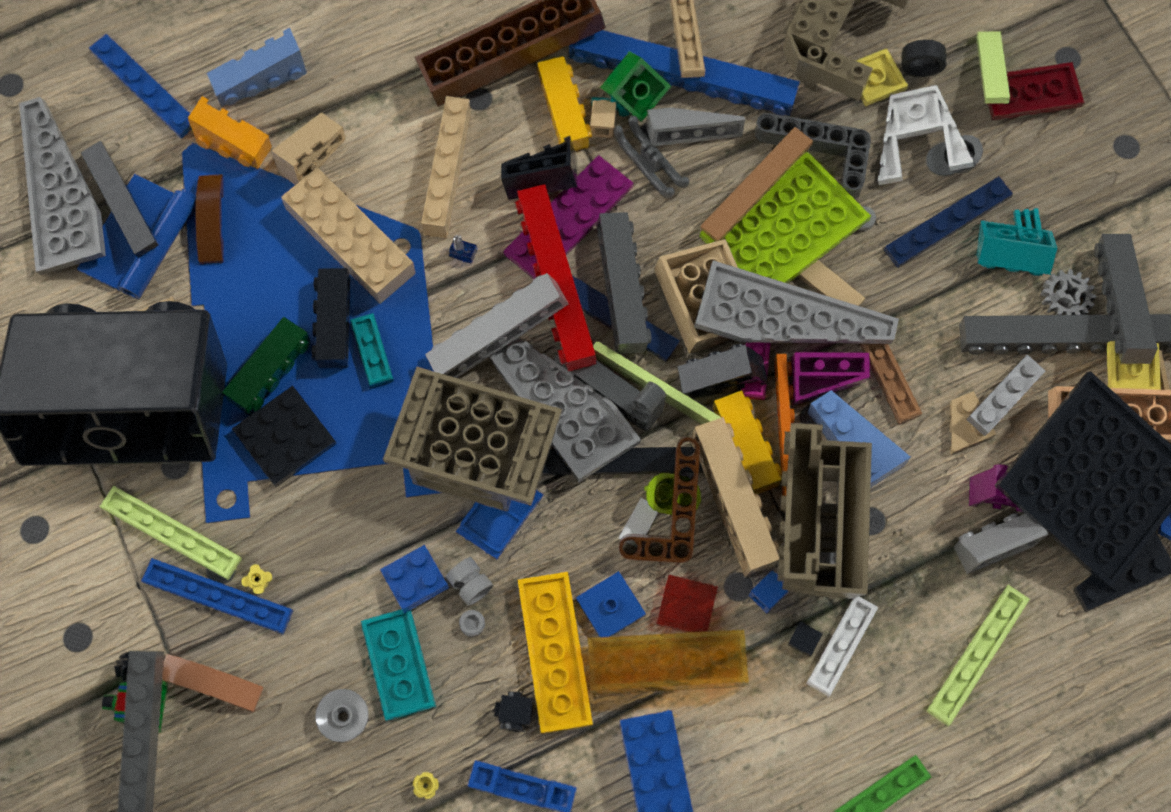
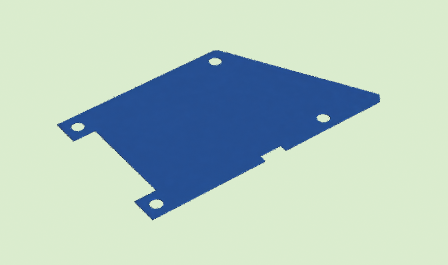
(271, 276)

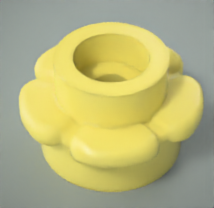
(419, 781)

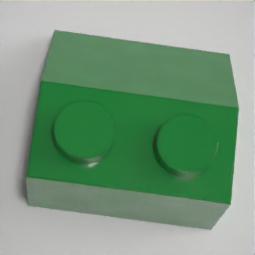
(635, 86)

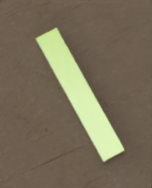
(642, 377)
(171, 532)
(977, 655)

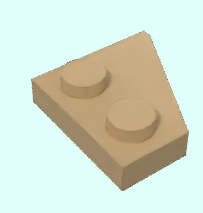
(962, 432)

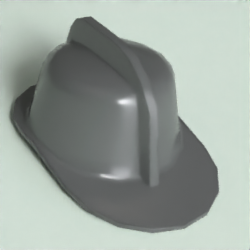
(938, 159)

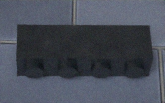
(332, 318)

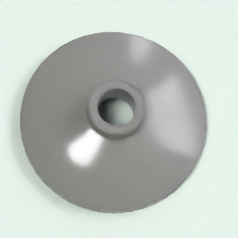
(332, 706)

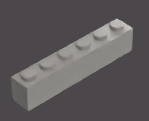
(497, 327)

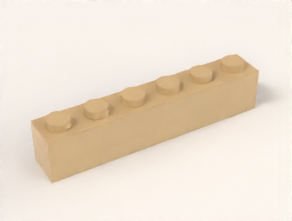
(446, 167)

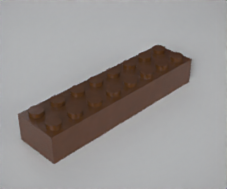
(507, 45)

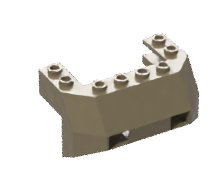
(820, 526)

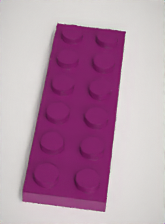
(577, 209)

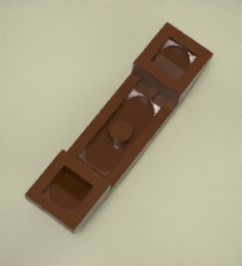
(209, 219)

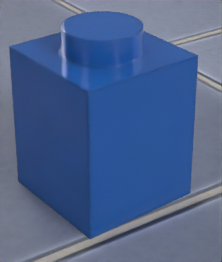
(768, 592)

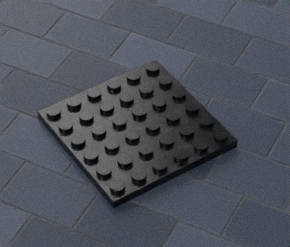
(1094, 479)

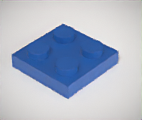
(414, 578)

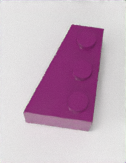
(821, 372)
(983, 489)

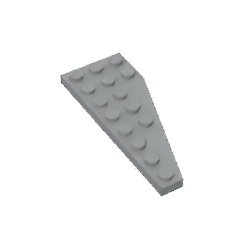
(62, 209)
(767, 310)
(590, 425)

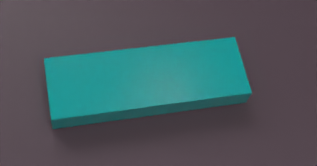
(371, 350)

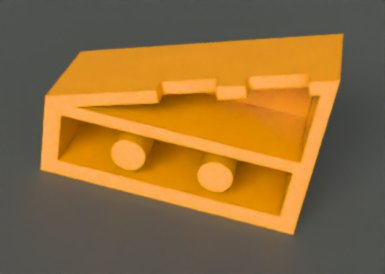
(228, 137)

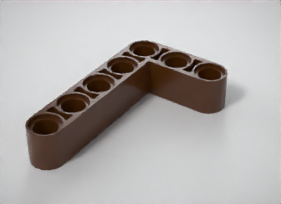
(678, 511)

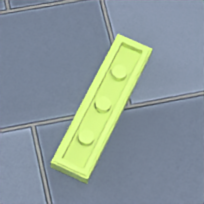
(993, 67)

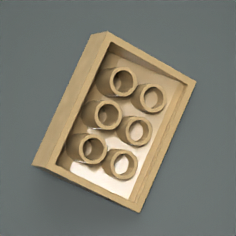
(683, 283)

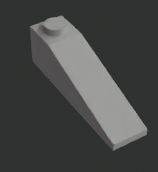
(679, 126)

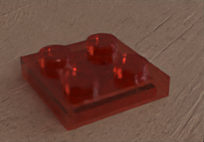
(686, 605)

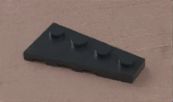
(1147, 567)

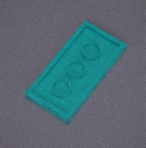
(398, 664)

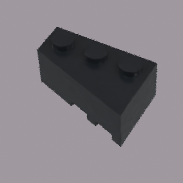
(553, 167)

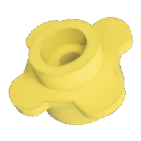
(264, 579)

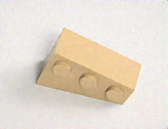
(308, 148)

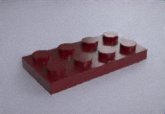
(1039, 91)

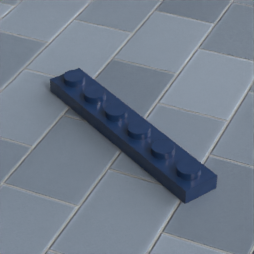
(948, 222)

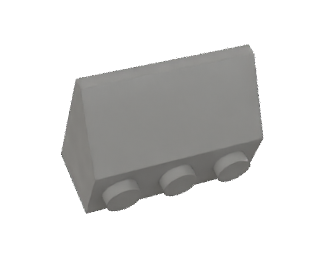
(998, 541)

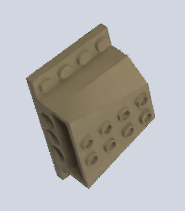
(472, 440)

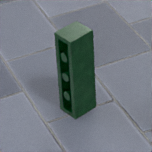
(267, 366)

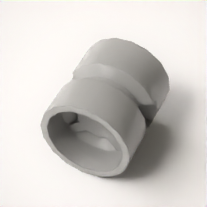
(471, 583)

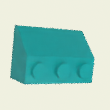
(1002, 248)

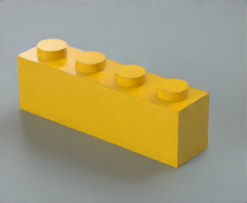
(562, 102)
(747, 435)

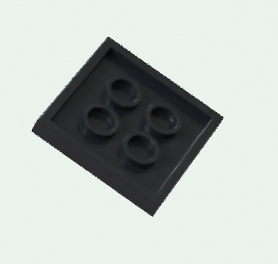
(284, 436)

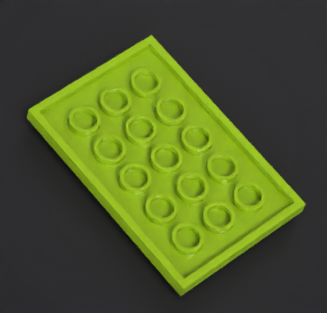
(794, 223)

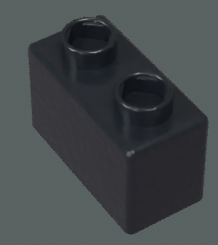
(112, 386)

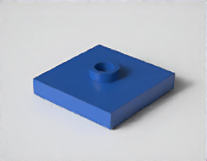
(610, 606)

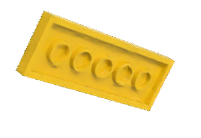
(554, 653)

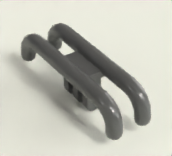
(649, 159)

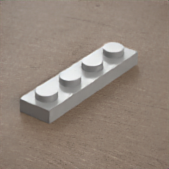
(1005, 395)

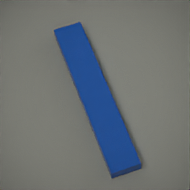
(217, 596)

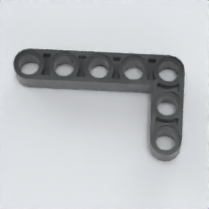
(823, 143)
(637, 406)

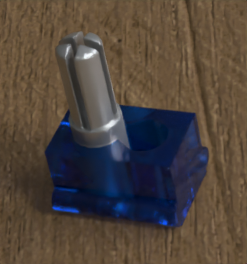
(458, 249)

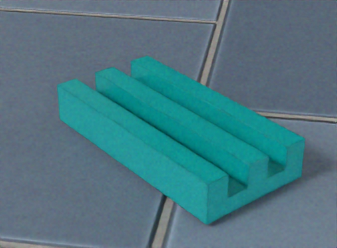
(1026, 214)

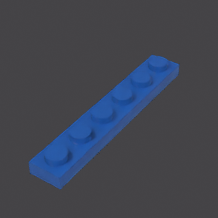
(142, 85)

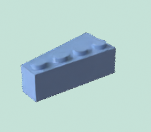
(258, 70)
(846, 424)

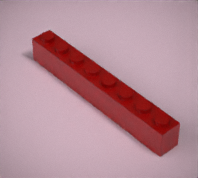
(551, 258)

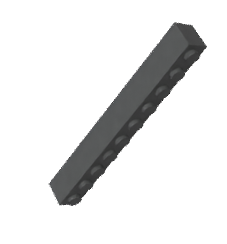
(1048, 333)

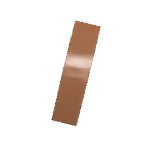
(211, 682)

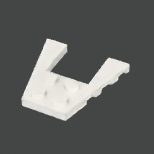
(918, 114)

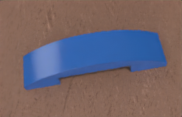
(522, 787)

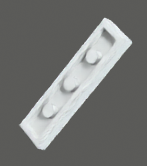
(842, 645)

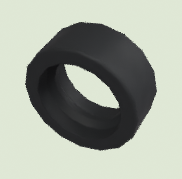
(933, 54)

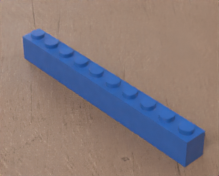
(721, 78)

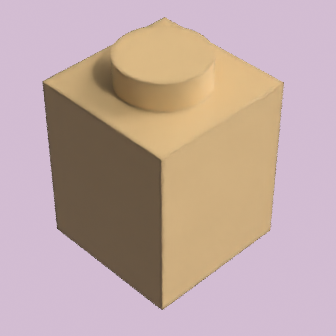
(603, 118)

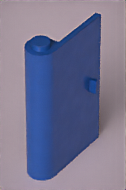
(165, 216)

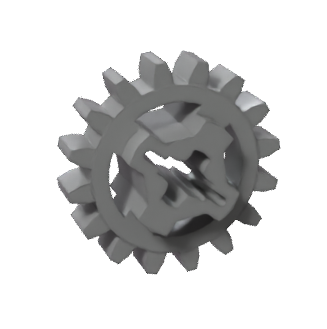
(1068, 294)

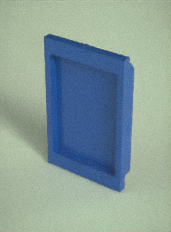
(494, 528)

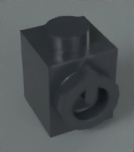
(514, 712)

